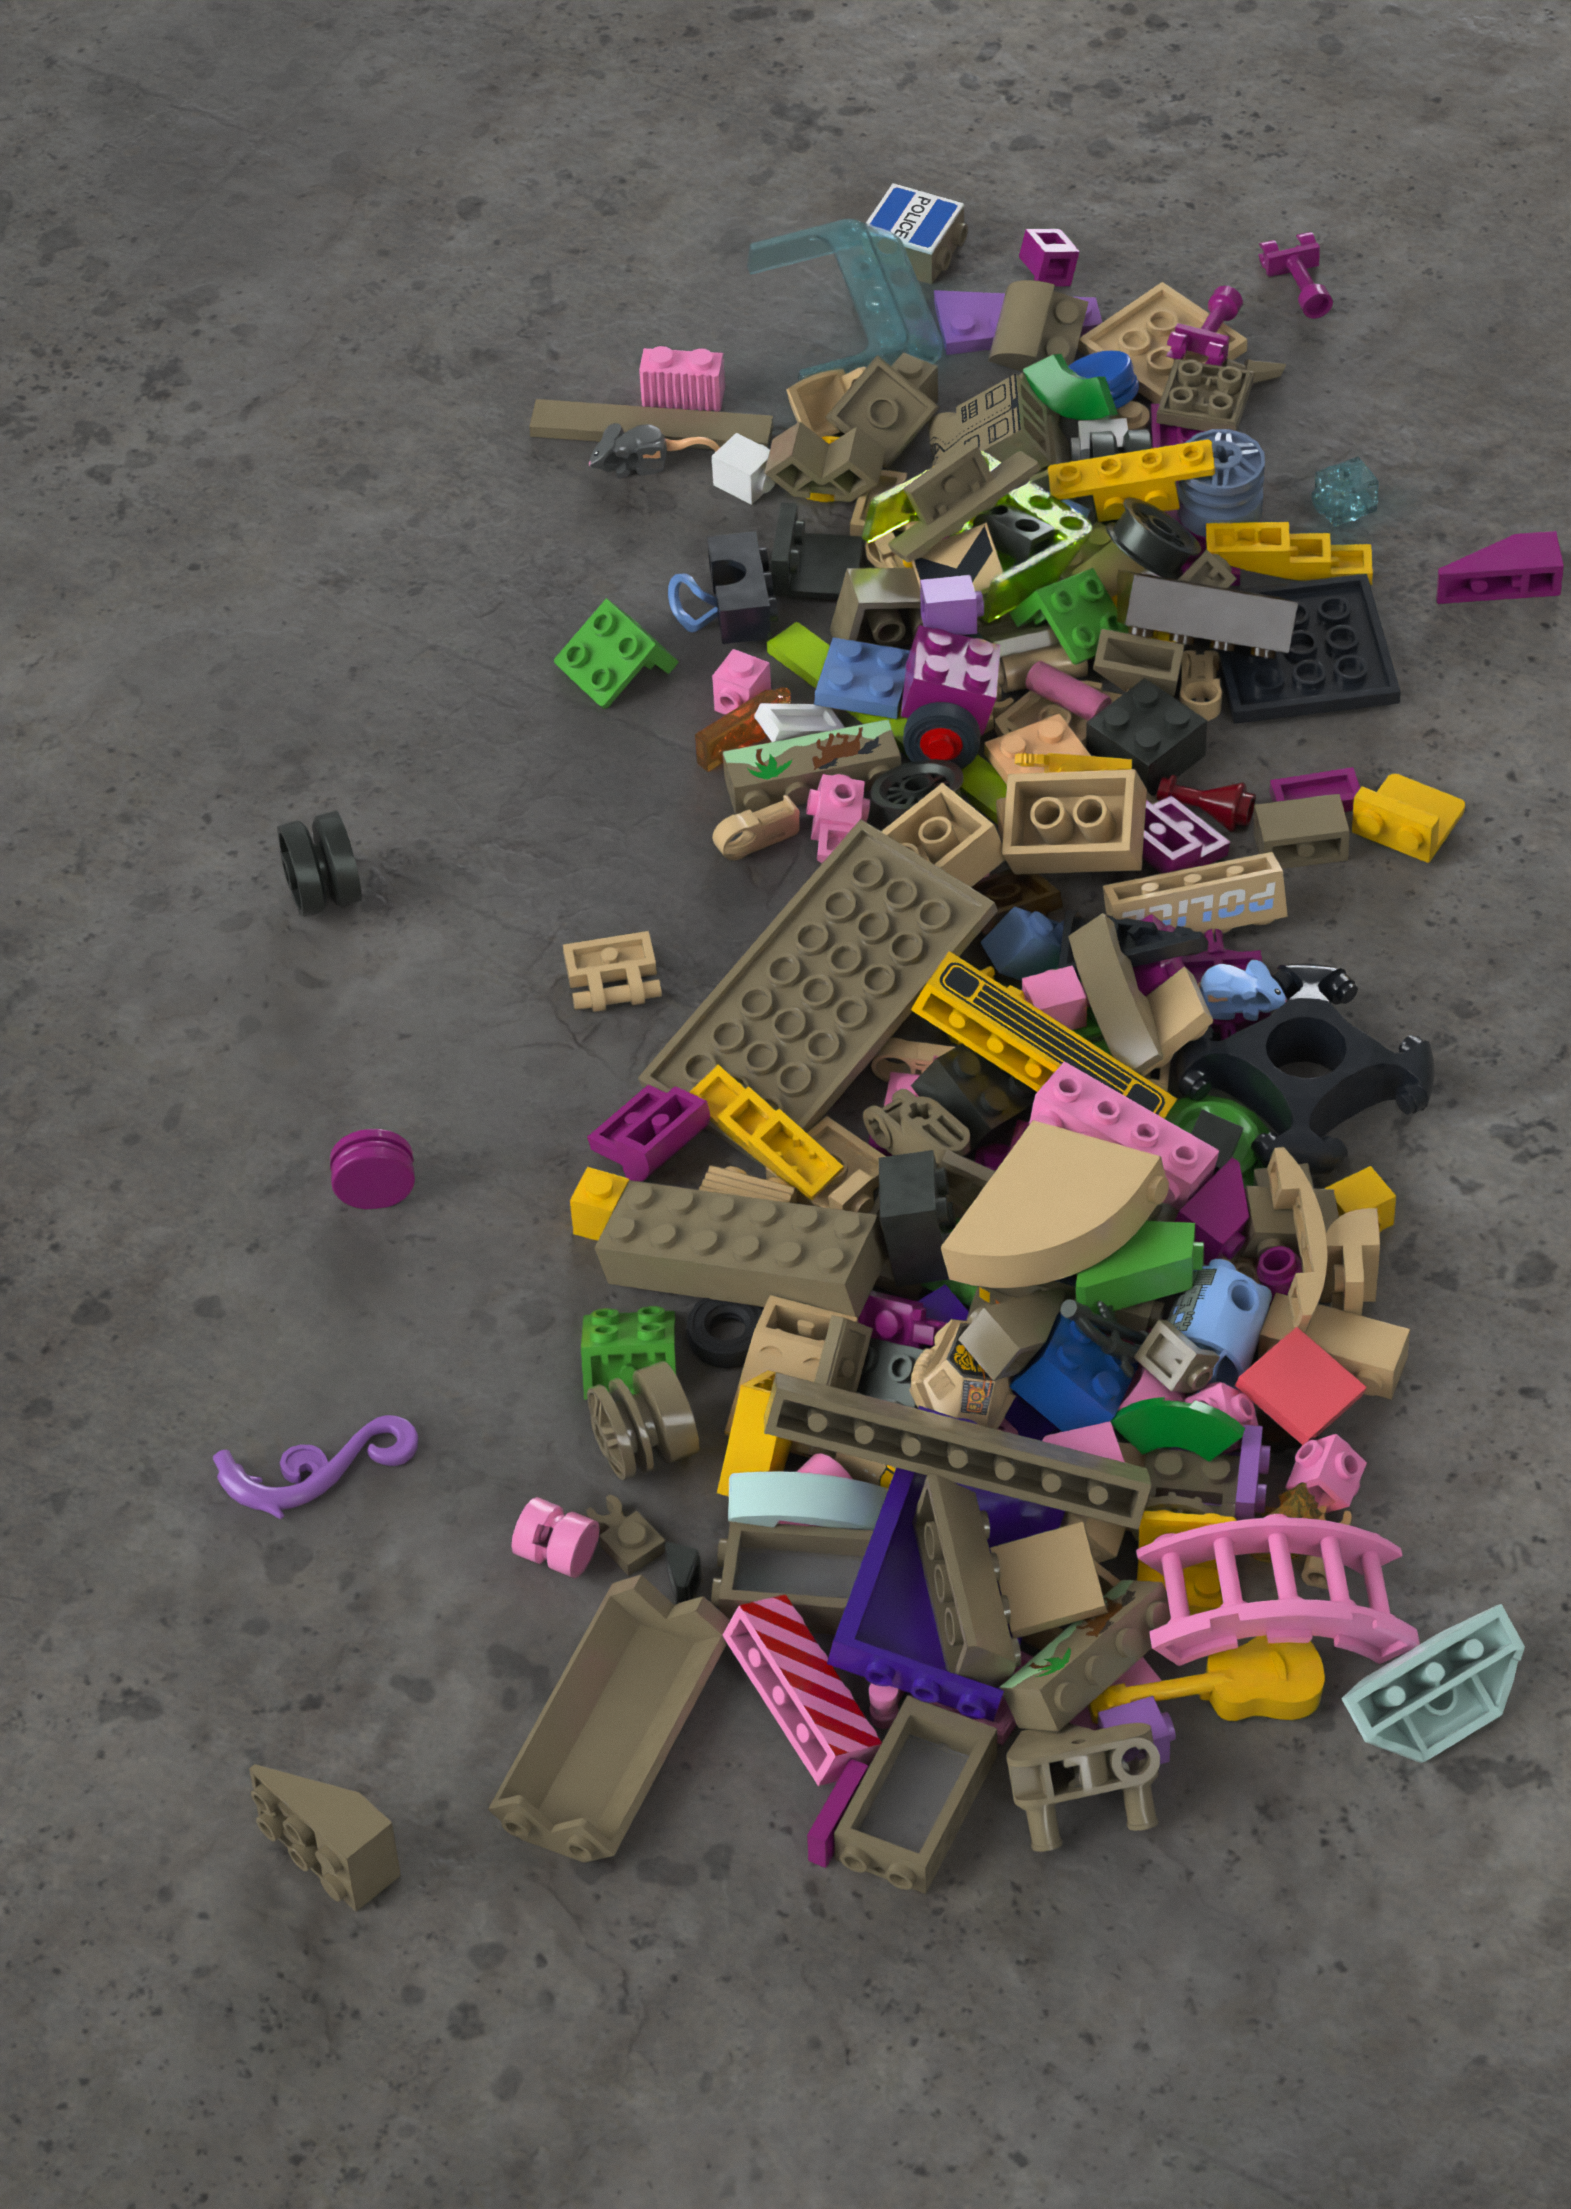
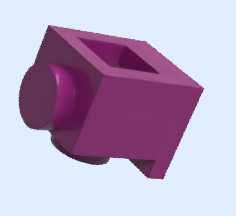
(1049, 256)

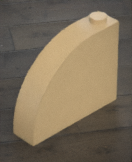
(1053, 1209)

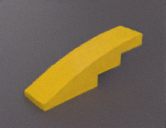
(1274, 552)
(767, 1134)

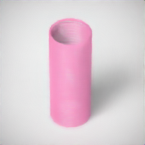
(1057, 685)

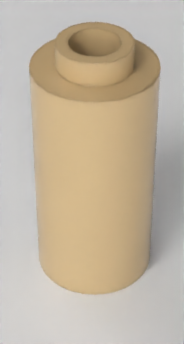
(1015, 667)

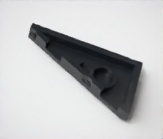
(1137, 940)

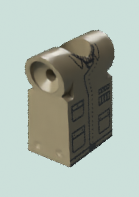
(997, 421)

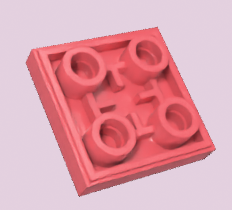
(1300, 1386)

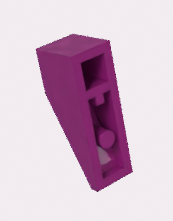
(1509, 569)

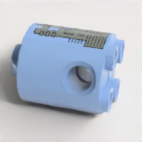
(1223, 1315)

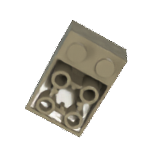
(328, 1832)

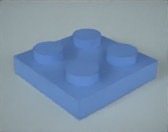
(862, 678)

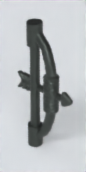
(1112, 1344)

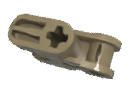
(916, 1125)

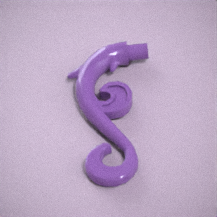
(301, 1458)

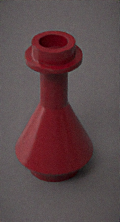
(1226, 804)

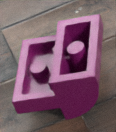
(1179, 838)
(650, 1130)

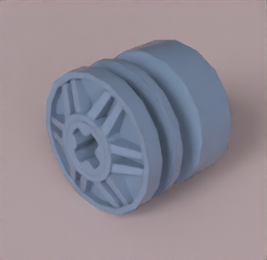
(1233, 491)

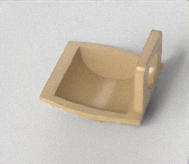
(817, 395)

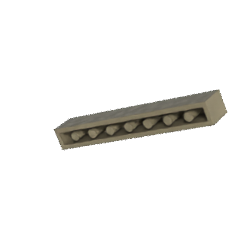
(957, 1451)

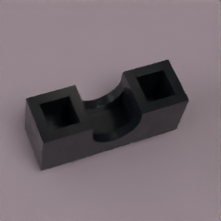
(742, 587)

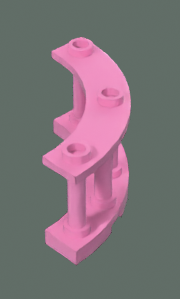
(1290, 1618)

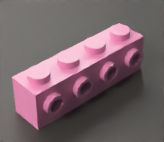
(1093, 1109)

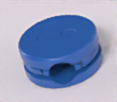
(1116, 368)

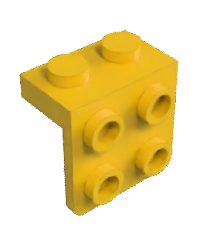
(1406, 816)

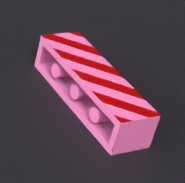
(800, 1687)

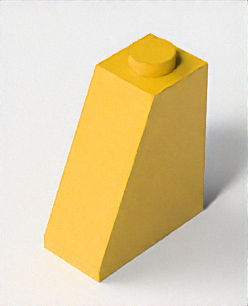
(748, 1445)

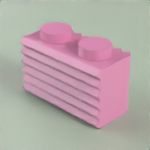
(682, 379)

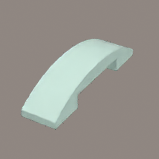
(804, 1499)

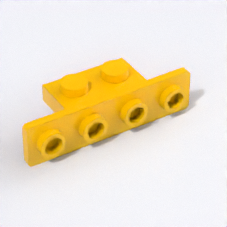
(1135, 474)

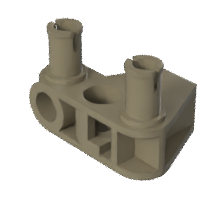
(1087, 1760)

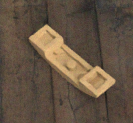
(1293, 1191)

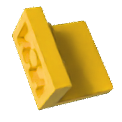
(1200, 1579)

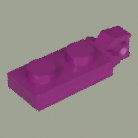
(899, 1320)

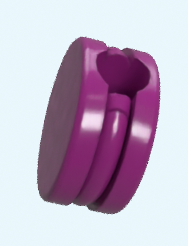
(372, 1169)

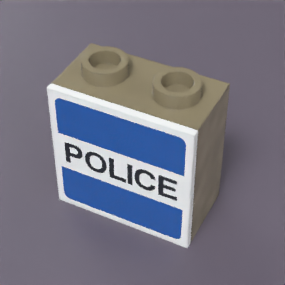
(925, 224)

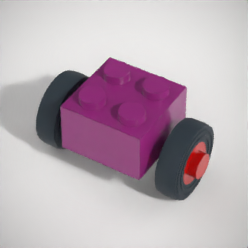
(948, 695)

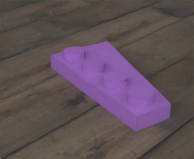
(971, 319)

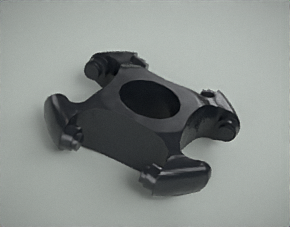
(1316, 1033)

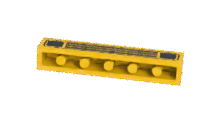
(1021, 1035)

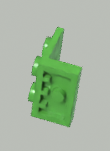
(1075, 611)
(610, 654)
(625, 1342)

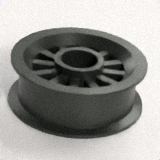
(1153, 538)
(909, 783)

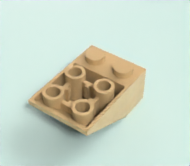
(786, 1342)

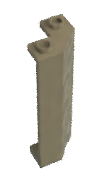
(610, 1721)

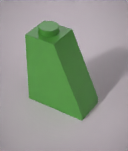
(1147, 1267)

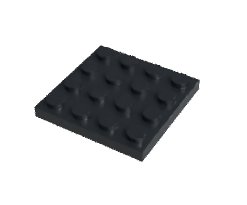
(1333, 659)

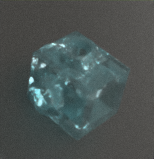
(1345, 491)

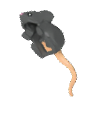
(638, 449)

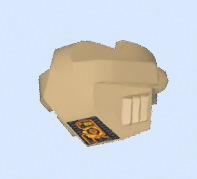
(956, 1384)

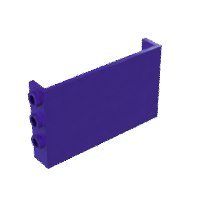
(889, 1617)

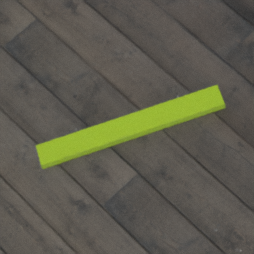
(806, 655)

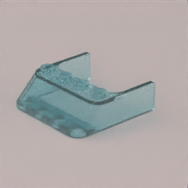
(877, 280)

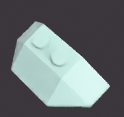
(1439, 1688)

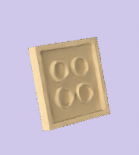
(1143, 334)

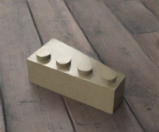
(882, 607)

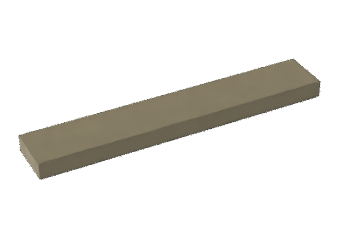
(589, 421)

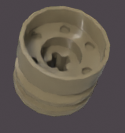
(651, 1417)

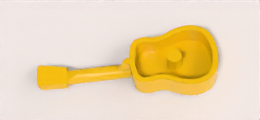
(1240, 1683)

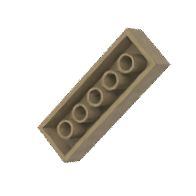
(741, 1248)

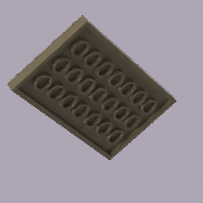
(826, 979)

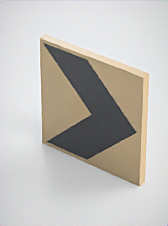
(962, 555)

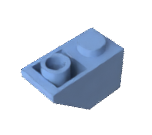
(1024, 944)

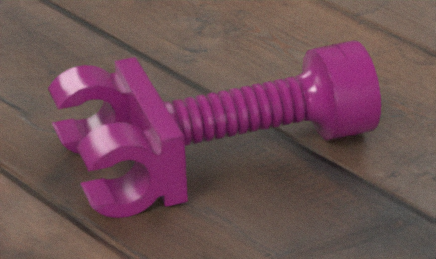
(1314, 298)
(1223, 306)

